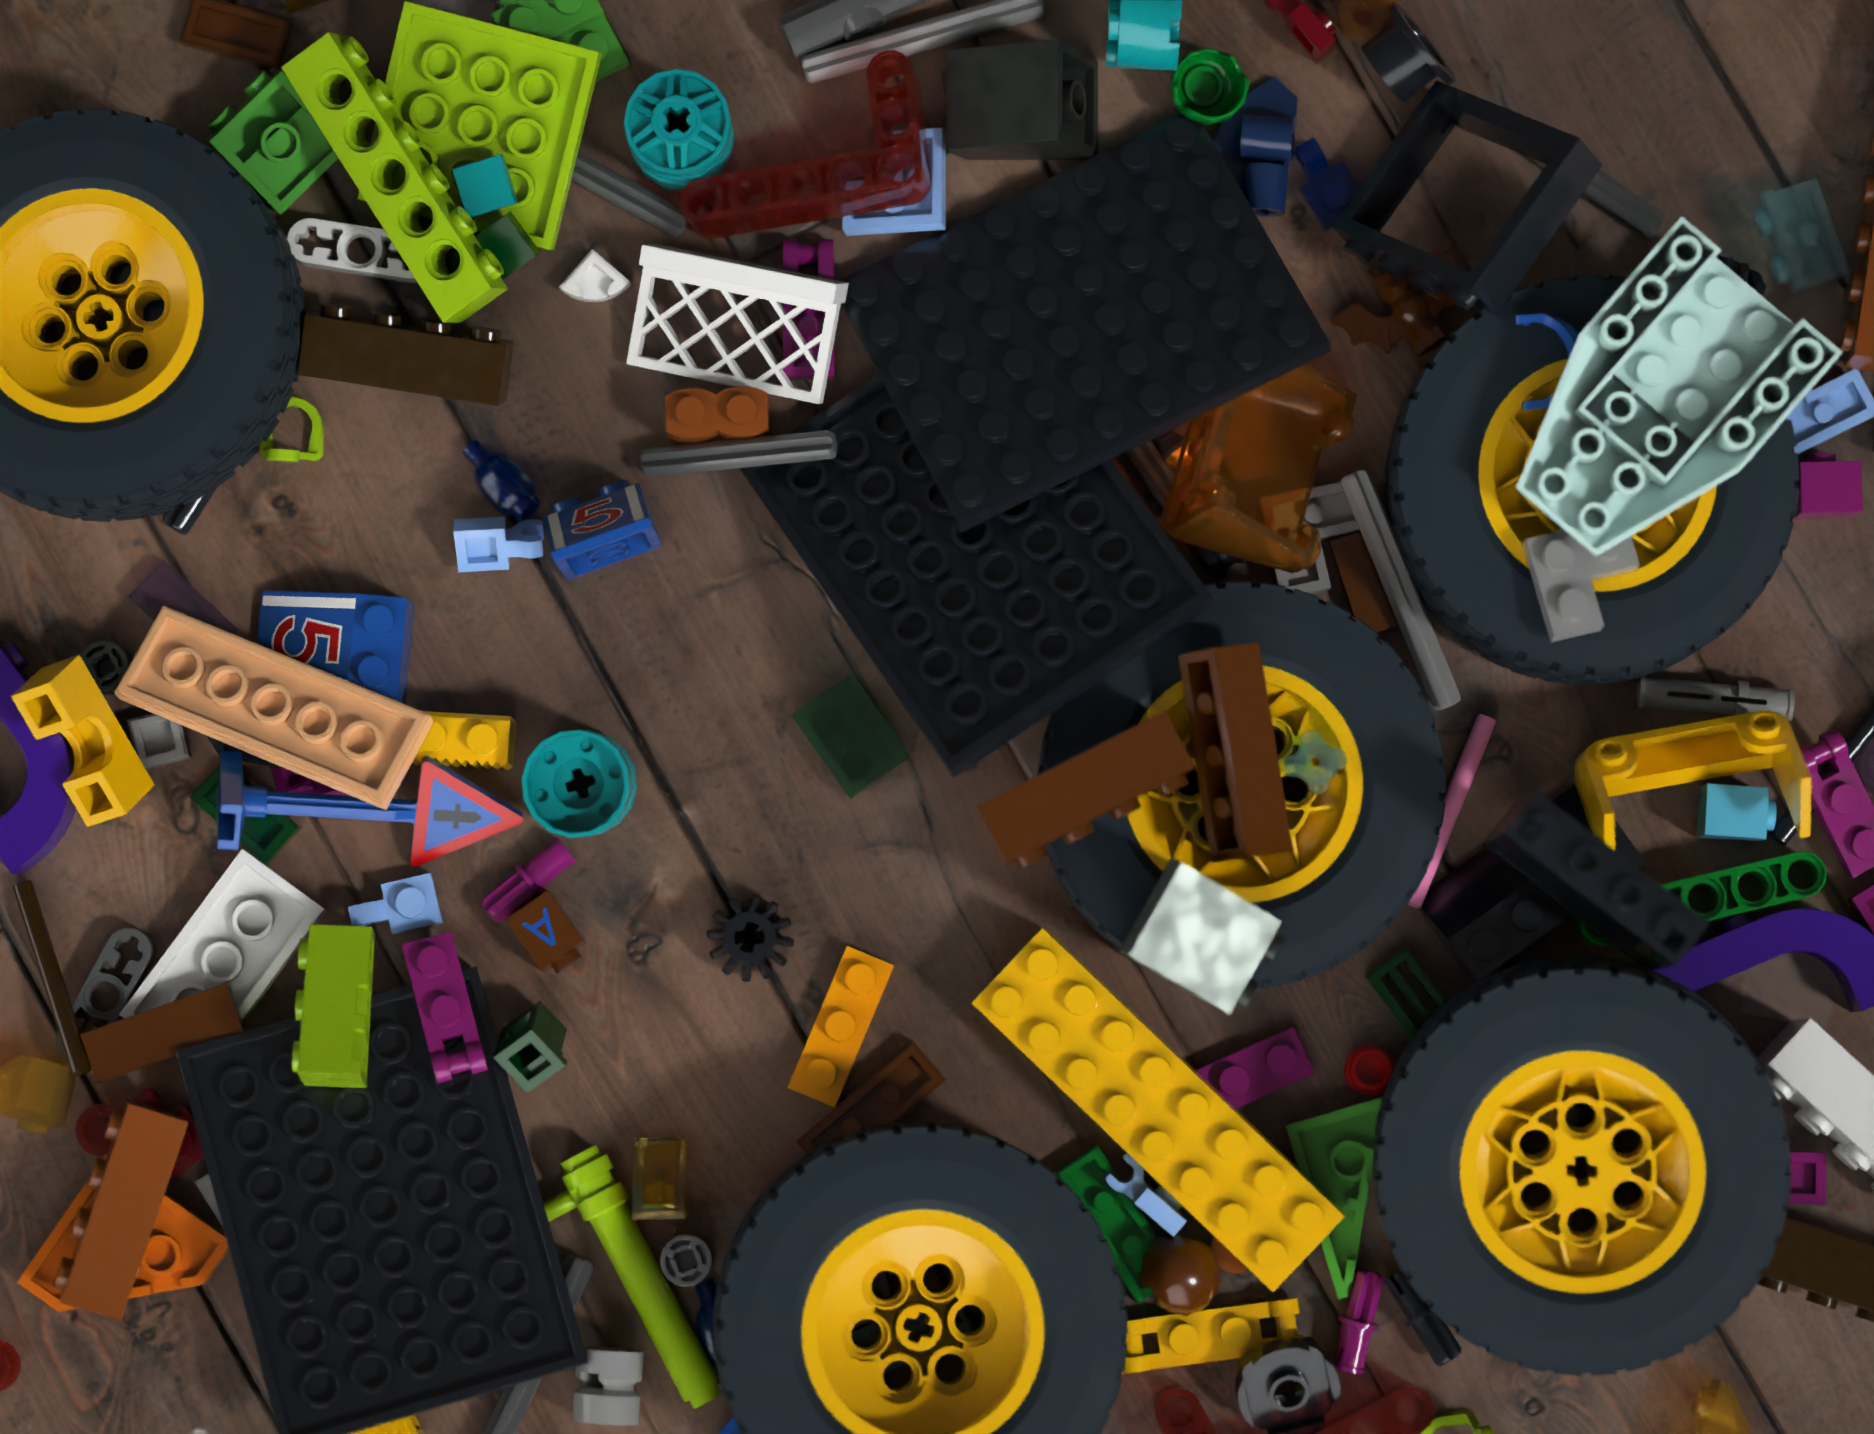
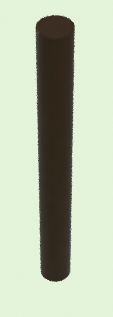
(51, 977)

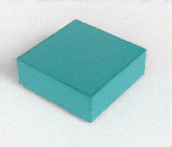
(485, 186)

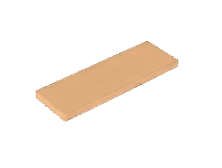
(274, 707)

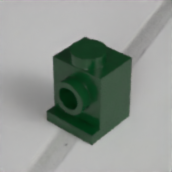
(532, 1047)

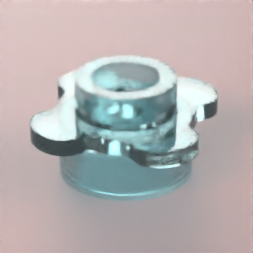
(1330, 761)

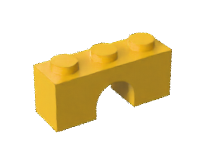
(107, 770)

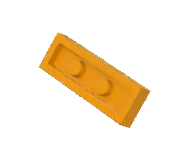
(841, 1026)

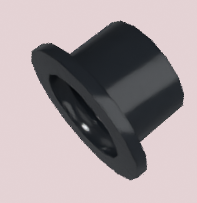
(1405, 56)

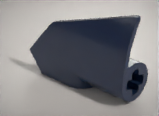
(1260, 144)

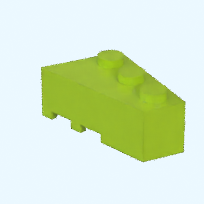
(334, 1006)

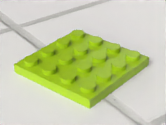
(492, 93)

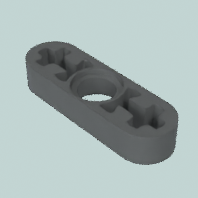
(113, 957)

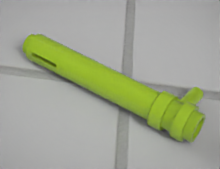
(604, 1204)

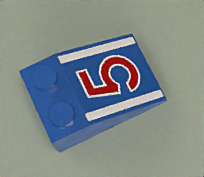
(600, 530)
(343, 634)

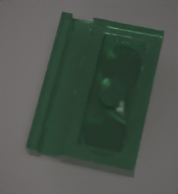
(851, 736)

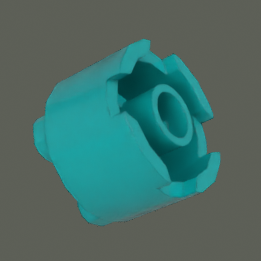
(1143, 34)

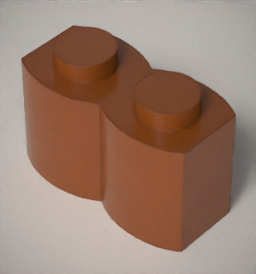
(702, 416)

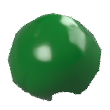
(1209, 84)

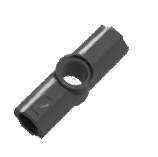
(828, 21)

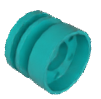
(678, 157)
(554, 767)

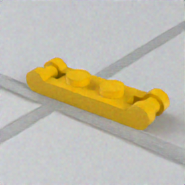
(1207, 1334)

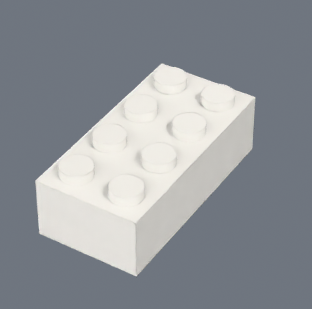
(1827, 1089)

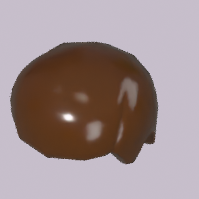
(1181, 1273)

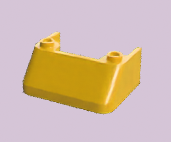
(1690, 755)

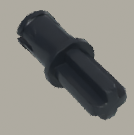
(1428, 1326)

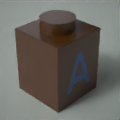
(547, 933)

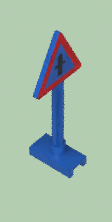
(444, 814)

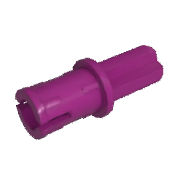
(527, 881)
(1358, 1322)

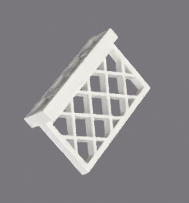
(744, 279)

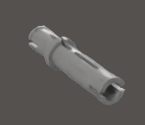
(1653, 694)

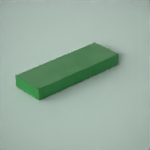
(1115, 1213)

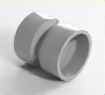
(608, 1387)

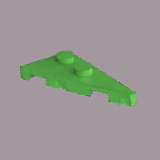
(1338, 1158)

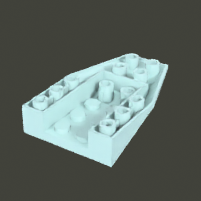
(1667, 393)

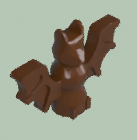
(1411, 313)

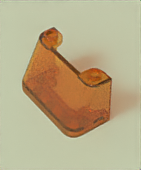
(1253, 469)

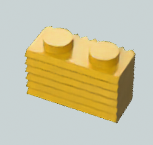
(470, 740)

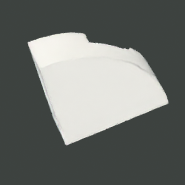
(594, 280)

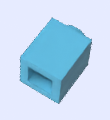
(1735, 812)

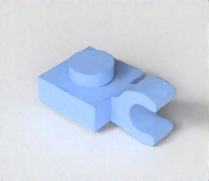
(488, 545)
(406, 904)
(1156, 1203)

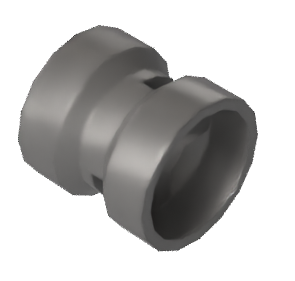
(695, 1255)

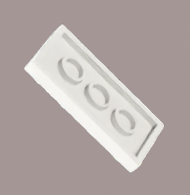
(235, 937)

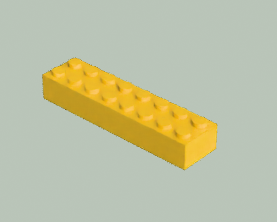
(1159, 1109)

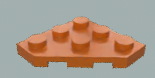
(178, 1255)

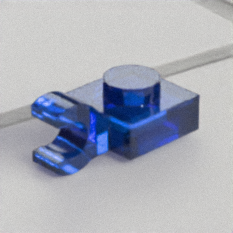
(1328, 188)

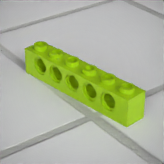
(317, 78)

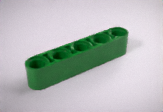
(1724, 889)

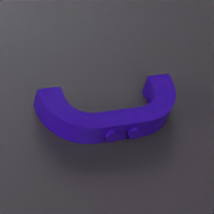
(44, 808)
(1746, 943)

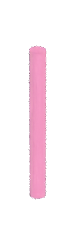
(1456, 795)

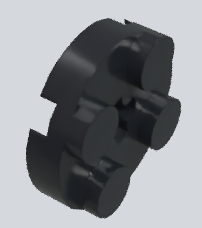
(1281, 1361)

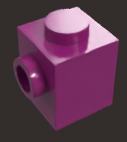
(1829, 488)

